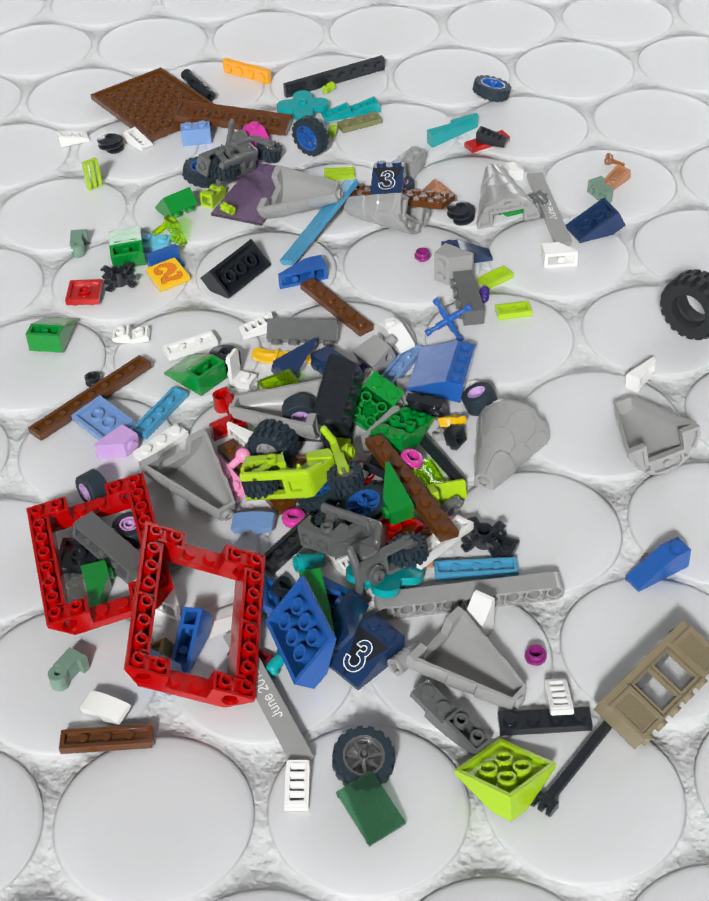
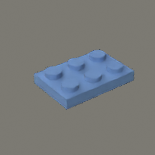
(101, 418)

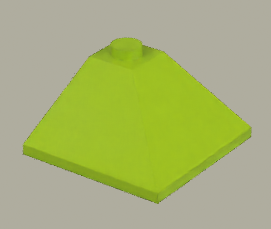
(505, 777)

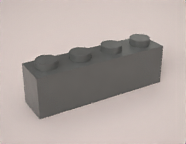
(464, 292)
(302, 330)
(107, 545)

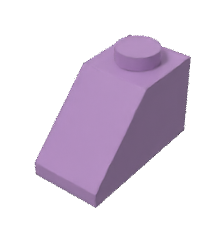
(117, 444)

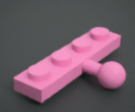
(233, 479)

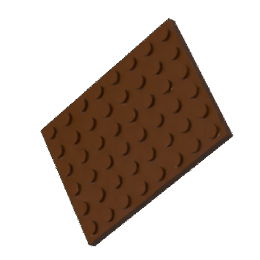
(148, 102)

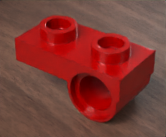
(222, 399)
(219, 428)

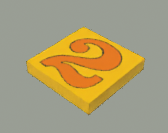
(167, 274)

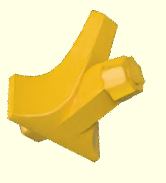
(452, 419)

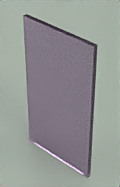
(247, 195)

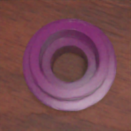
(422, 254)
(539, 652)

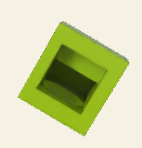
(213, 194)

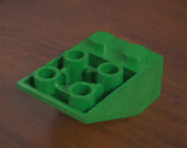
(127, 246)
(50, 334)
(198, 372)
(375, 400)
(404, 428)

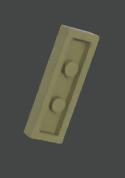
(359, 122)

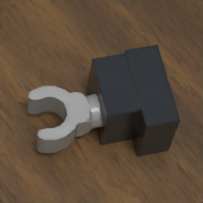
(453, 436)

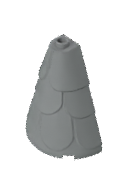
(298, 192)
(502, 195)
(388, 211)
(267, 404)
(653, 436)
(505, 440)
(194, 476)
(468, 663)

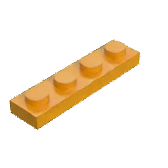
(247, 70)

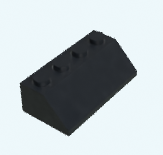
(236, 270)
(338, 394)

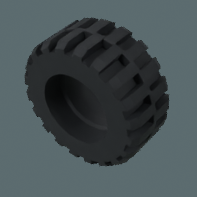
(677, 308)

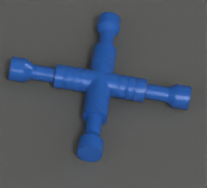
(448, 319)

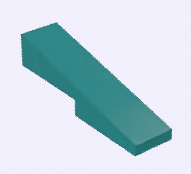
(345, 111)
(455, 128)

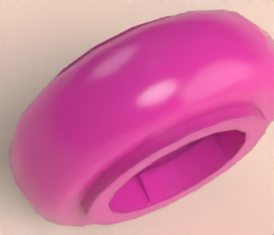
(412, 453)
(292, 512)

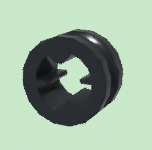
(92, 378)

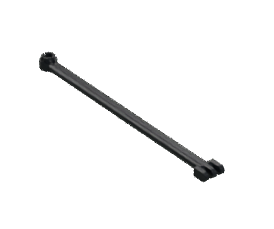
(550, 796)

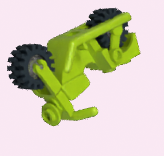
(264, 473)

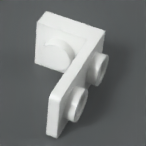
(239, 378)

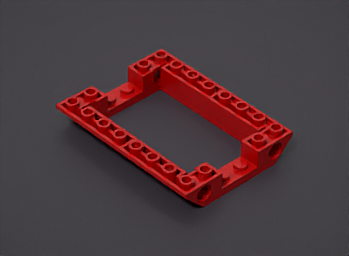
(58, 515)
(235, 563)

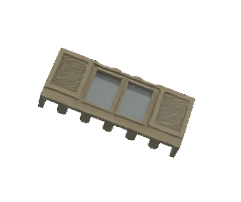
(657, 686)

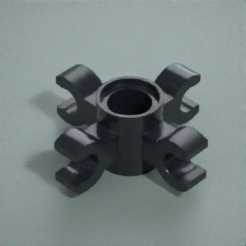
(118, 276)
(484, 536)

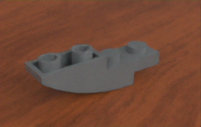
(449, 720)

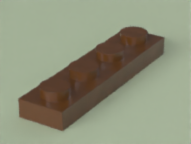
(106, 738)

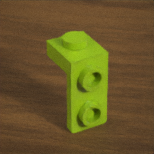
(445, 490)

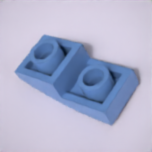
(256, 521)

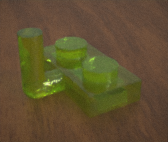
(173, 226)
(429, 472)

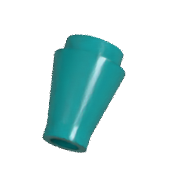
(307, 561)

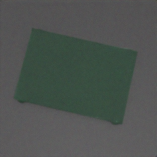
(370, 808)

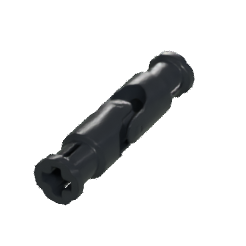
(197, 84)

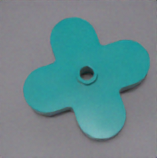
(303, 105)
(392, 583)

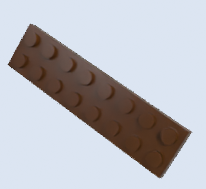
(220, 115)
(417, 198)

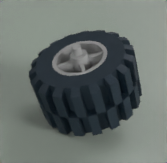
(274, 438)

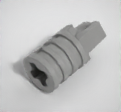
(397, 663)

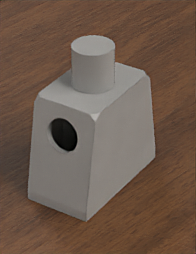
(376, 352)

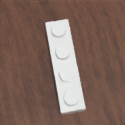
(436, 548)

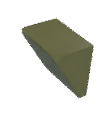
(163, 646)

